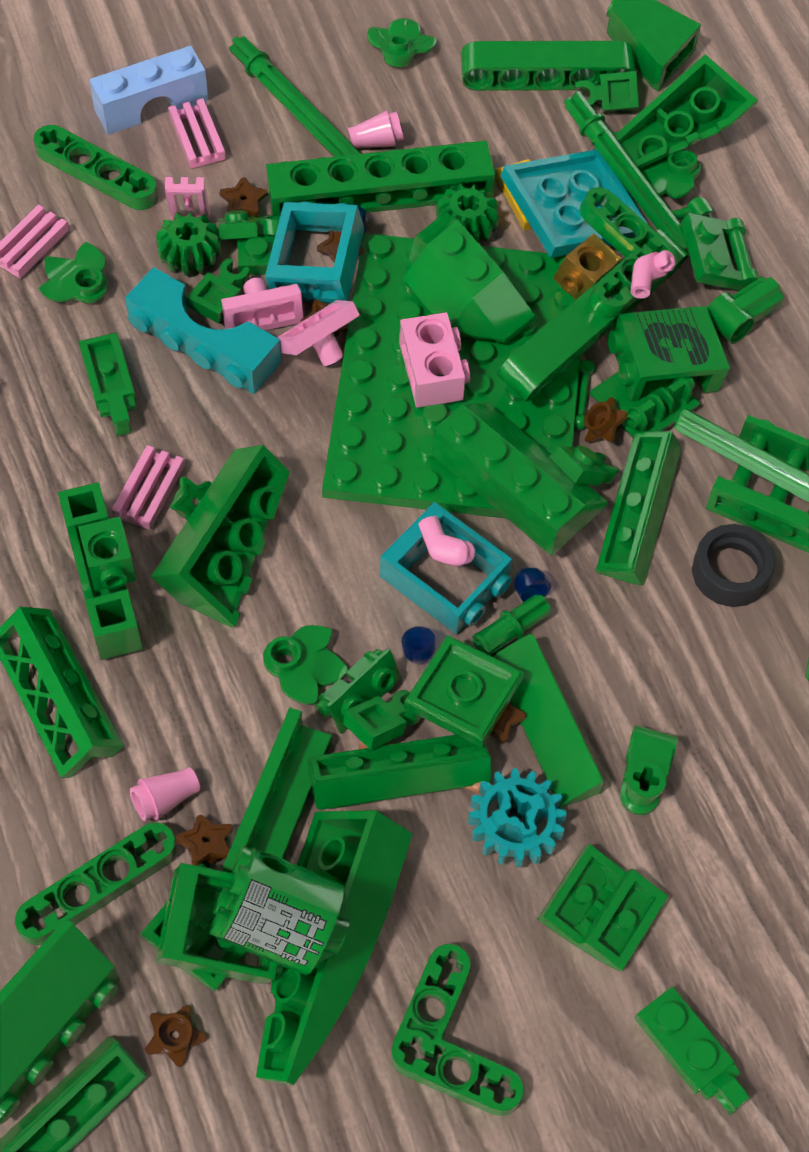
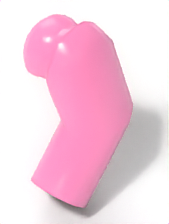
(648, 269)
(444, 547)

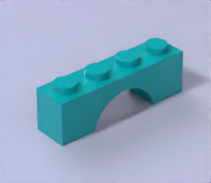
(240, 354)

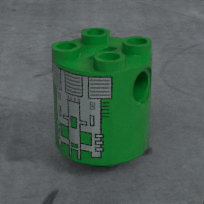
(281, 912)

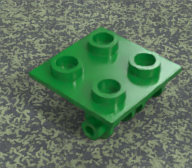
(657, 405)

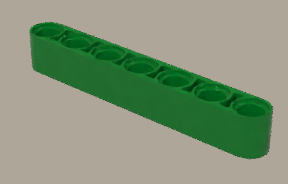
(567, 337)

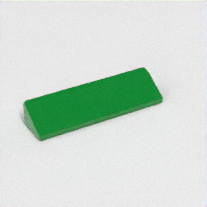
(639, 506)
(551, 725)
(397, 771)
(77, 1102)

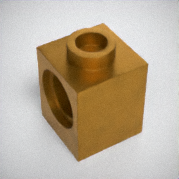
(585, 266)

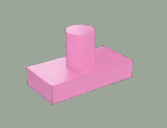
(264, 307)
(318, 331)

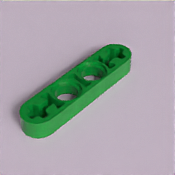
(99, 162)
(92, 876)

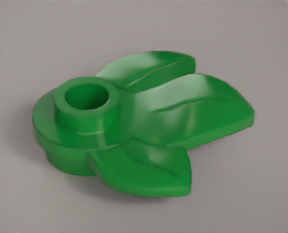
(400, 41)
(673, 173)
(71, 277)
(310, 664)

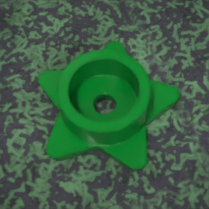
(183, 498)

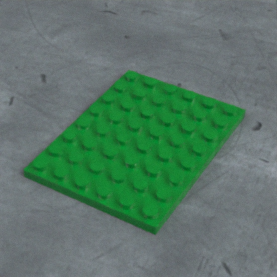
(379, 436)

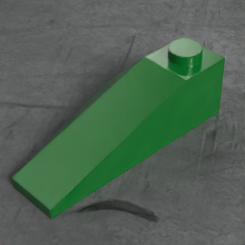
(686, 112)

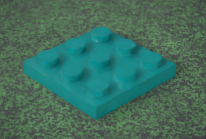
(551, 197)

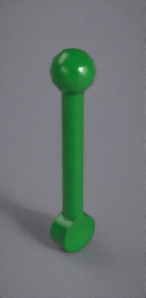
(586, 369)

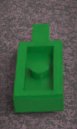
(109, 379)
(692, 1050)

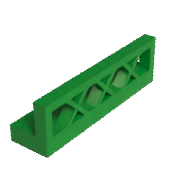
(62, 681)
(281, 791)

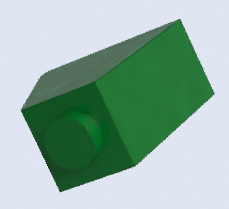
(658, 35)

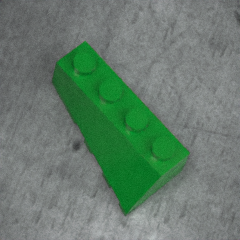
(224, 534)

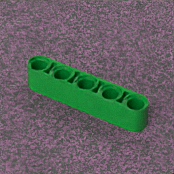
(541, 64)

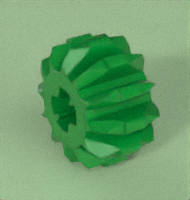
(473, 210)
(188, 243)

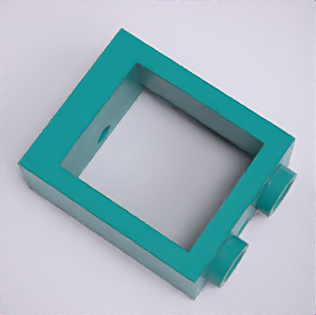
(325, 283)
(411, 546)

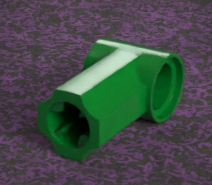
(737, 314)

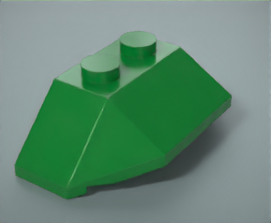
(459, 278)

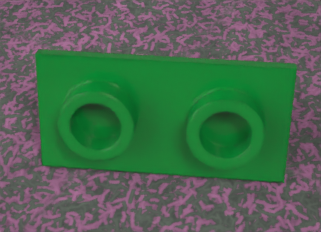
(370, 677)

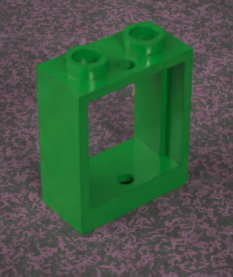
(175, 926)

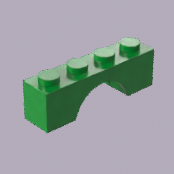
(108, 609)

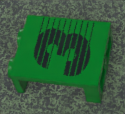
(667, 347)

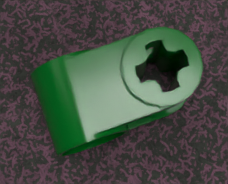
(648, 765)

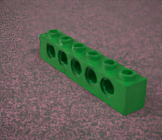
(383, 178)

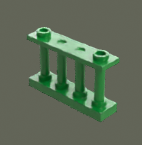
(757, 510)

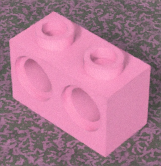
(427, 360)

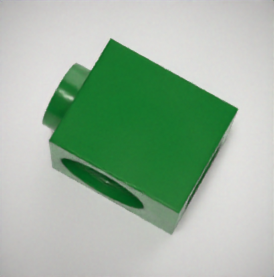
(102, 541)

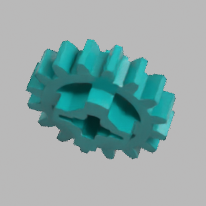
(524, 800)

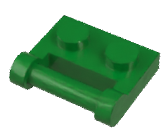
(710, 255)

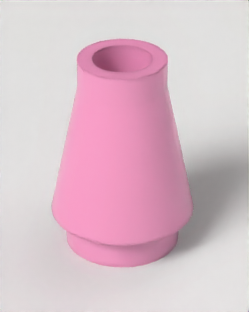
(377, 131)
(162, 793)

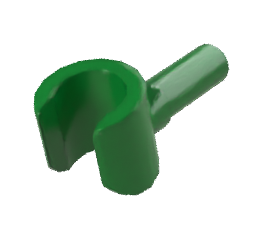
(696, 206)

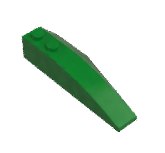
(367, 857)

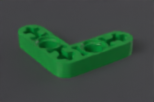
(601, 222)
(430, 1038)

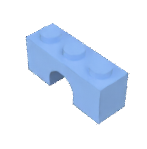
(124, 92)

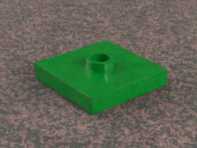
(464, 690)

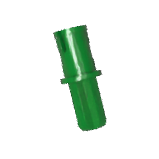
(511, 625)

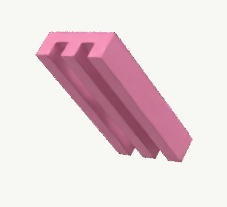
(190, 112)
(187, 190)
(24, 239)
(160, 461)

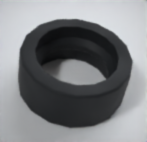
(738, 538)

